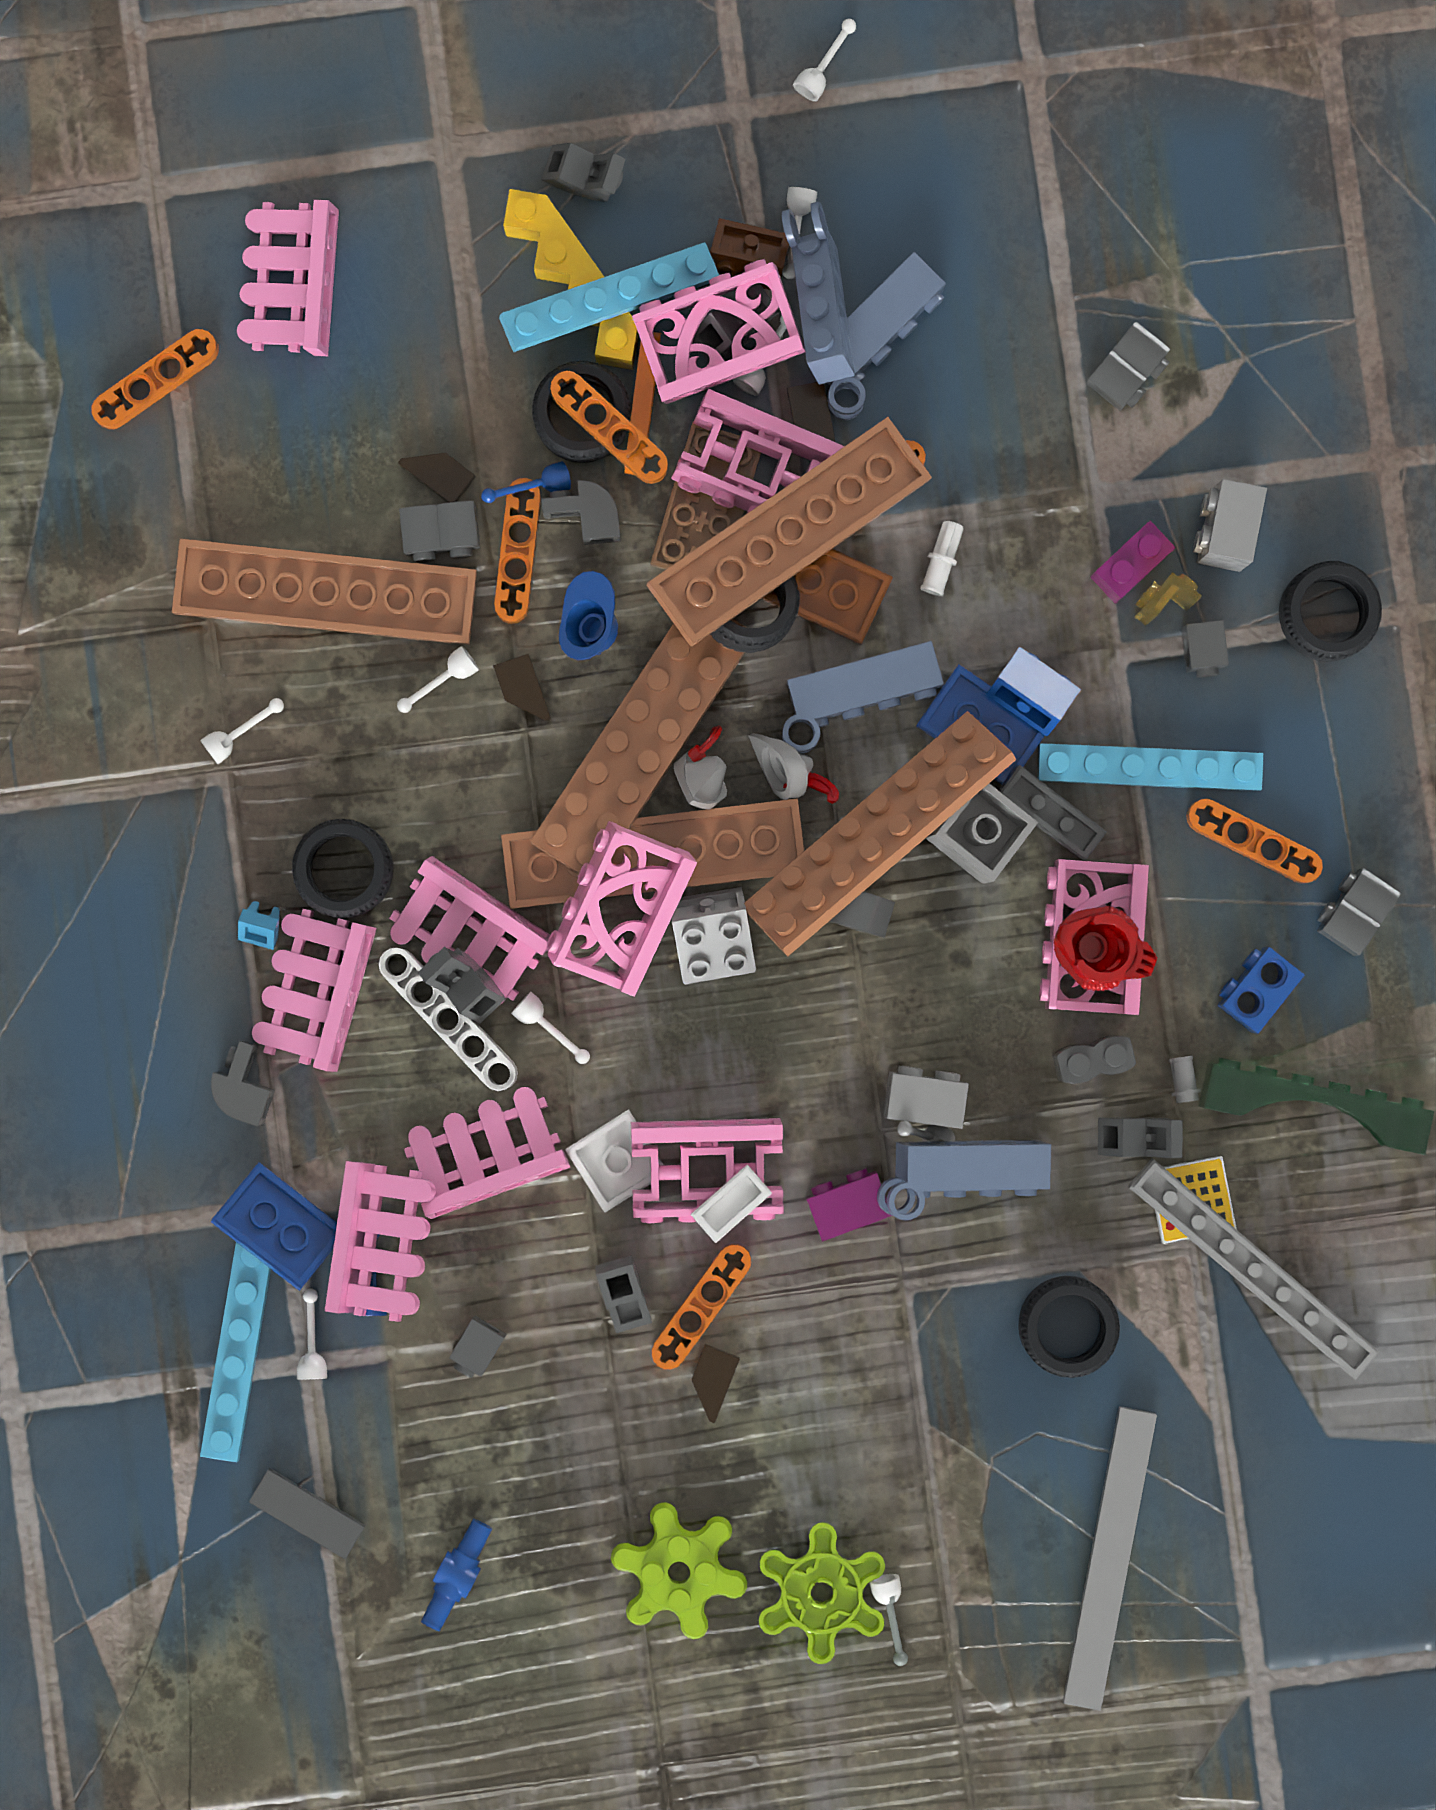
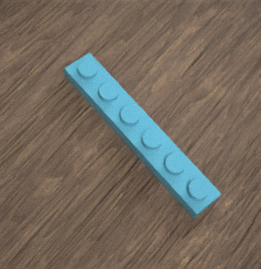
(607, 297)
(1150, 767)
(236, 1357)

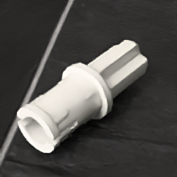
(942, 558)

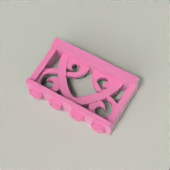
(768, 349)
(1129, 897)
(637, 955)

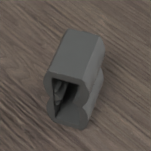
(1129, 366)
(440, 529)
(1358, 911)
(1105, 1055)

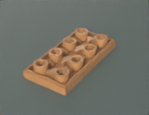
(695, 517)

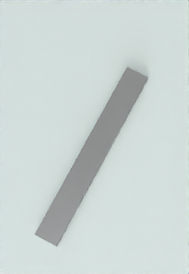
(1253, 1268)
(1109, 1558)

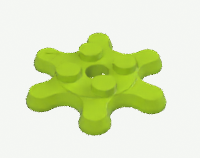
(671, 1545)
(826, 1618)

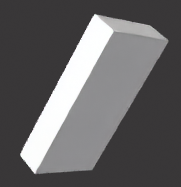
(731, 1203)

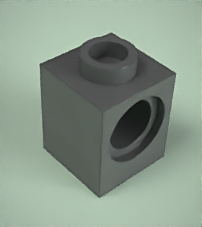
(1205, 648)
(476, 1347)

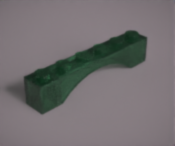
(1390, 1123)

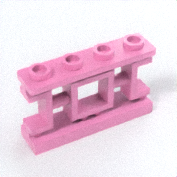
(760, 433)
(706, 1137)

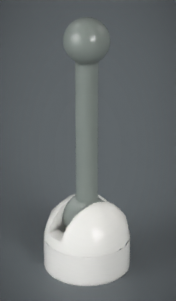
(887, 1591)

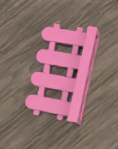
(314, 296)
(458, 914)
(344, 978)
(505, 1155)
(356, 1238)

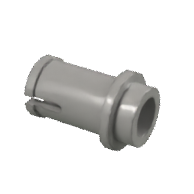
(1184, 1079)

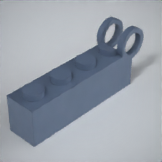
(820, 298)
(881, 319)
(861, 685)
(965, 1167)

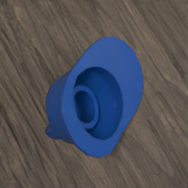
(588, 616)

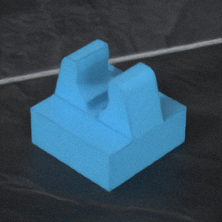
(257, 927)

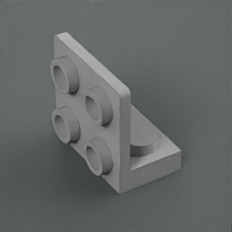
(713, 936)

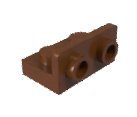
(743, 244)

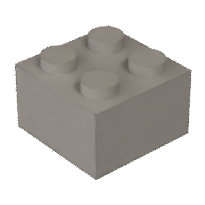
(1230, 525)
(984, 834)
(924, 1098)

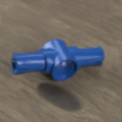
(456, 1575)

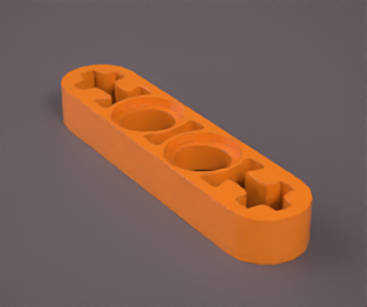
(152, 374)
(642, 401)
(613, 423)
(523, 551)
(1252, 845)
(706, 1309)

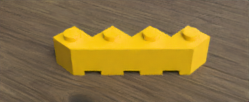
(565, 261)

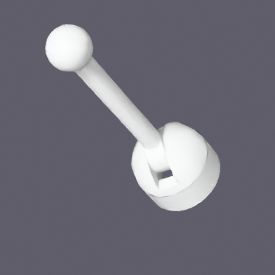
(811, 81)
(799, 202)
(754, 381)
(459, 665)
(221, 745)
(531, 1011)
(312, 1364)

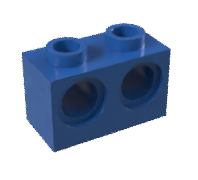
(1266, 996)

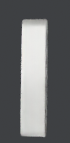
(457, 1036)

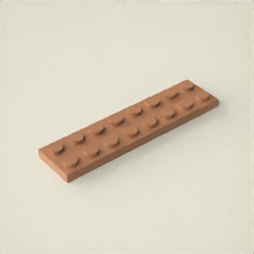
(788, 531)
(324, 591)
(637, 745)
(878, 833)
(724, 841)

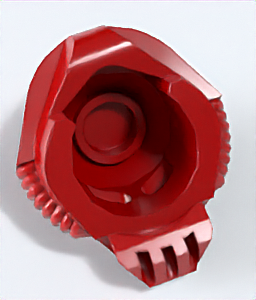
(1102, 948)

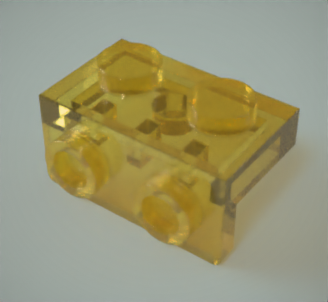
(1178, 588)

